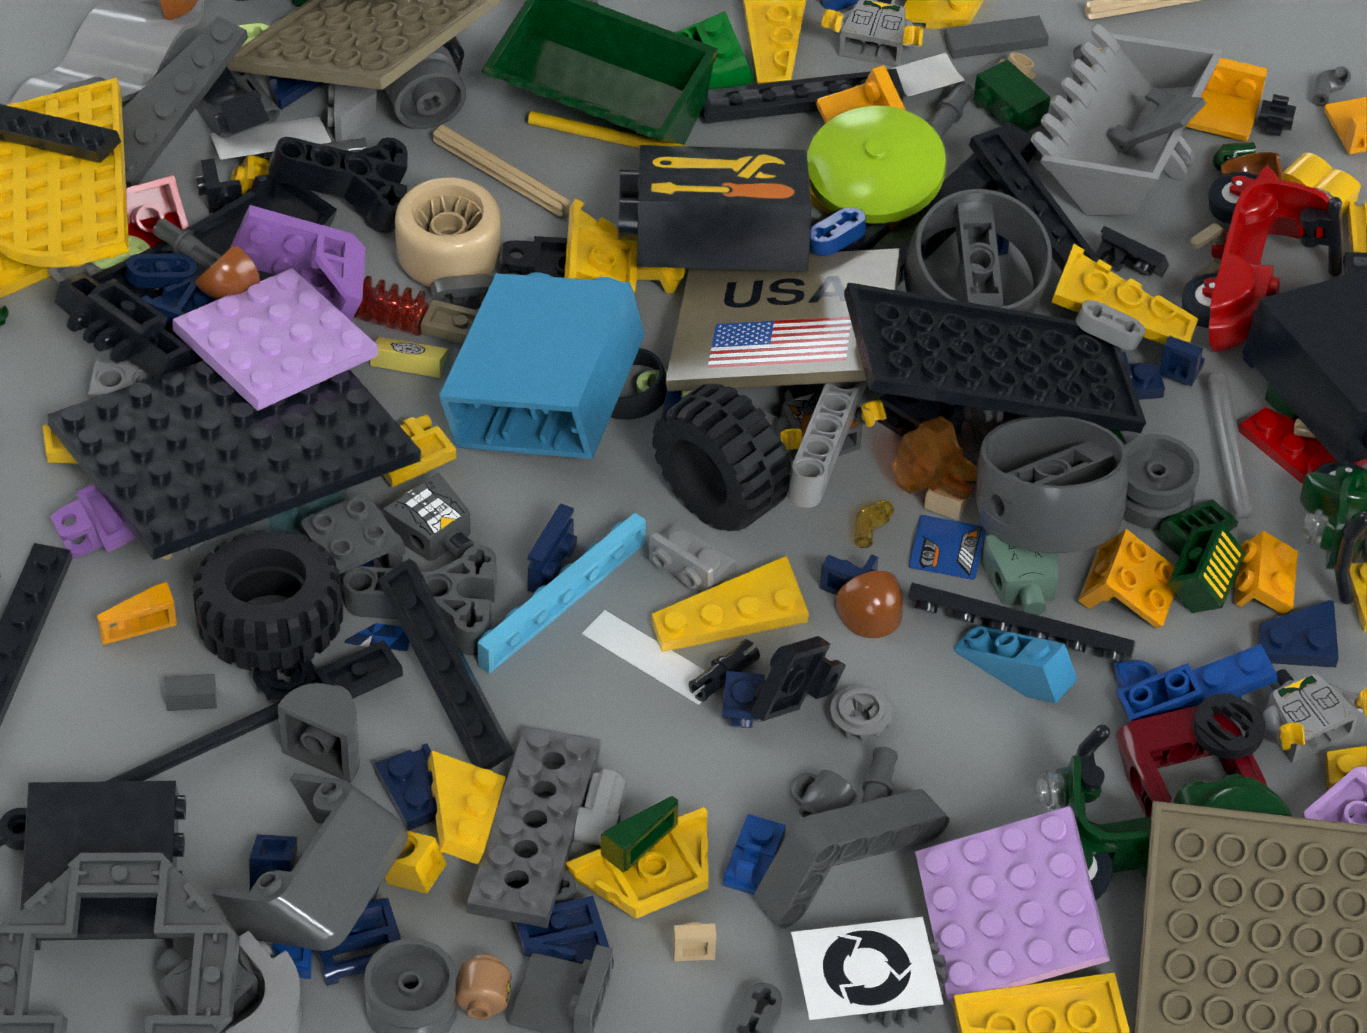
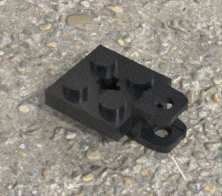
(541, 255)
(794, 673)

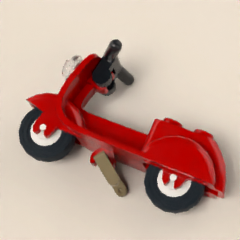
(1254, 206)

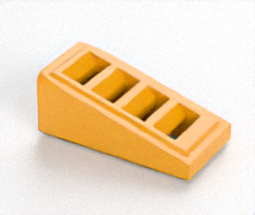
(138, 615)

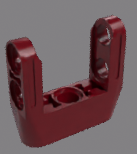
(1168, 741)

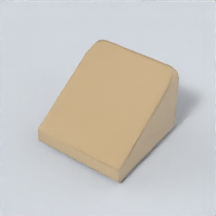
(945, 504)

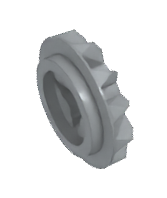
(864, 699)

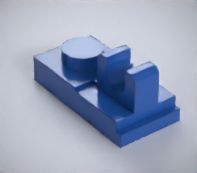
(753, 853)

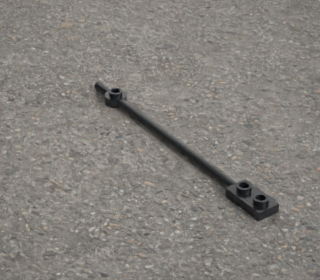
(356, 673)

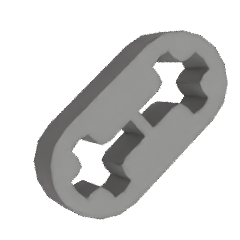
(1110, 325)

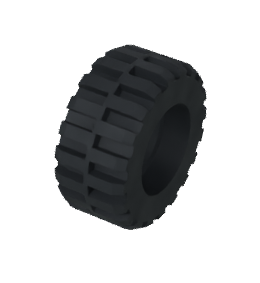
(722, 457)
(274, 632)

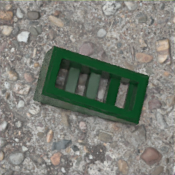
(1172, 528)
(638, 834)

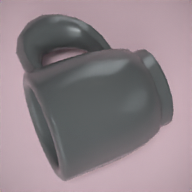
(825, 792)

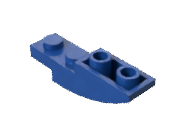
(1188, 688)

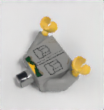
(873, 31)
(1310, 714)

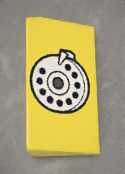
(410, 357)

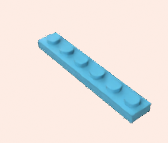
(568, 587)

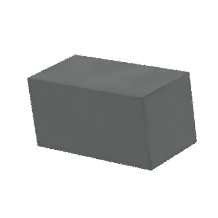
(190, 692)

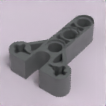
(455, 587)

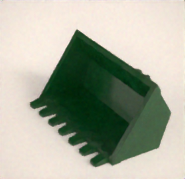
(606, 66)

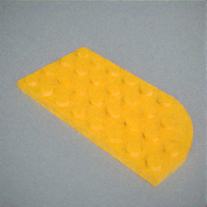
(60, 205)

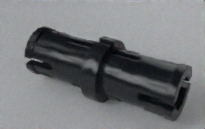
(715, 676)

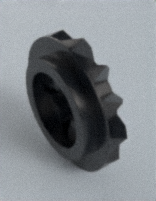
(268, 682)

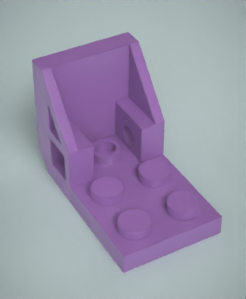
(317, 252)

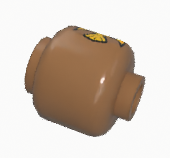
(483, 986)

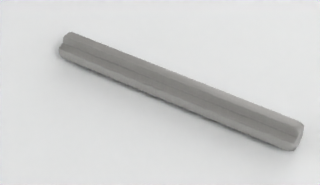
(1229, 445)

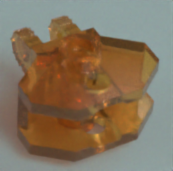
(933, 460)

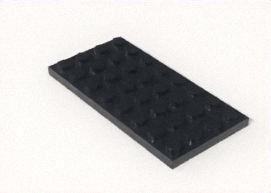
(990, 358)

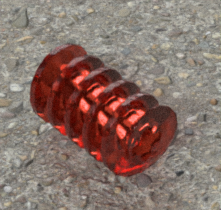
(391, 307)

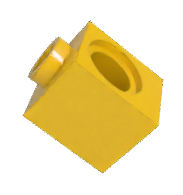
(417, 864)

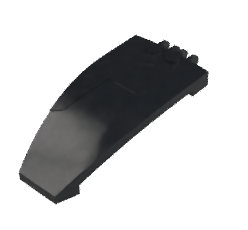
(137, 331)

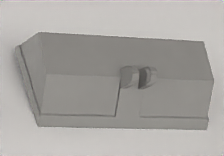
(1111, 95)

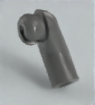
(1329, 82)

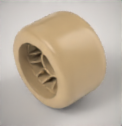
(447, 230)

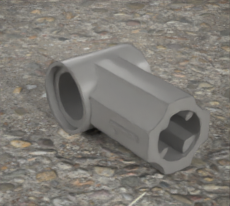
(601, 807)

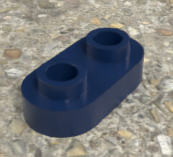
(158, 269)

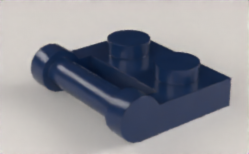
(372, 928)

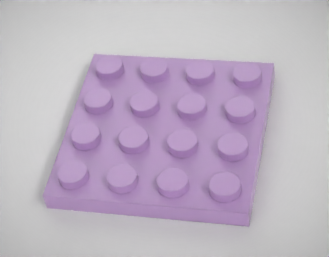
(275, 338)
(1012, 904)

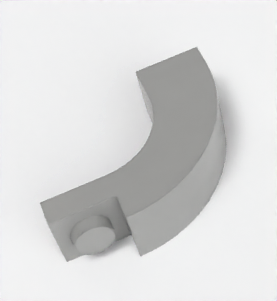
(281, 988)

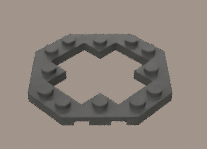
(179, 914)

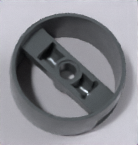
(977, 219)
(1052, 484)

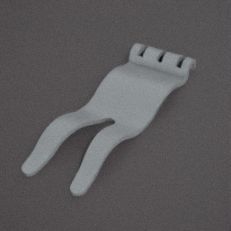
(115, 41)

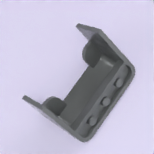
(332, 879)

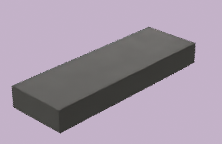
(996, 36)

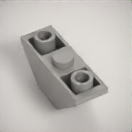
(352, 109)

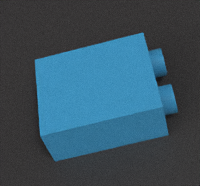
(543, 365)

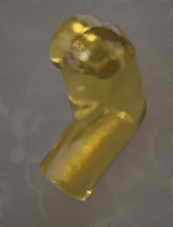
(870, 519)

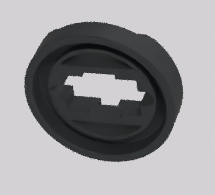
(1226, 744)

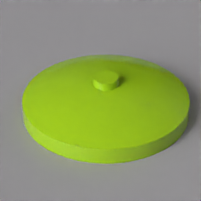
(877, 163)

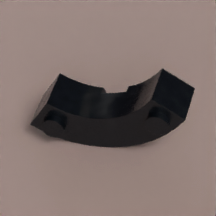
(229, 110)

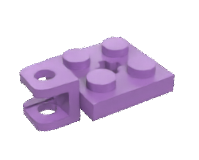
(93, 520)

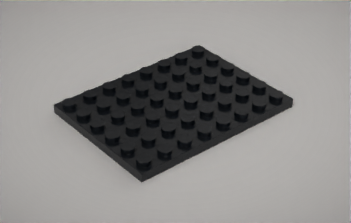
(198, 460)

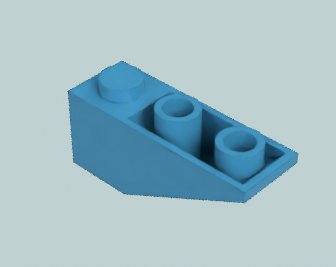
(1023, 662)

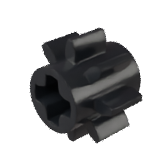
(1277, 115)

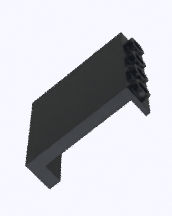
(101, 819)

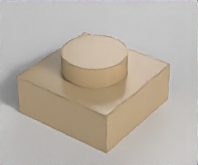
(694, 942)

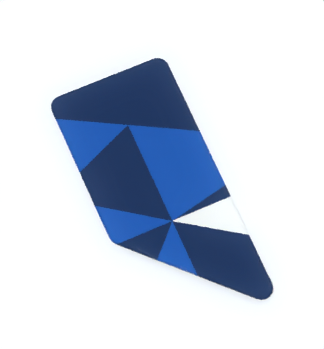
(391, 634)

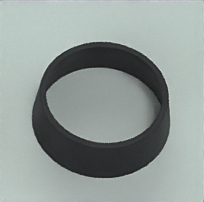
(649, 400)

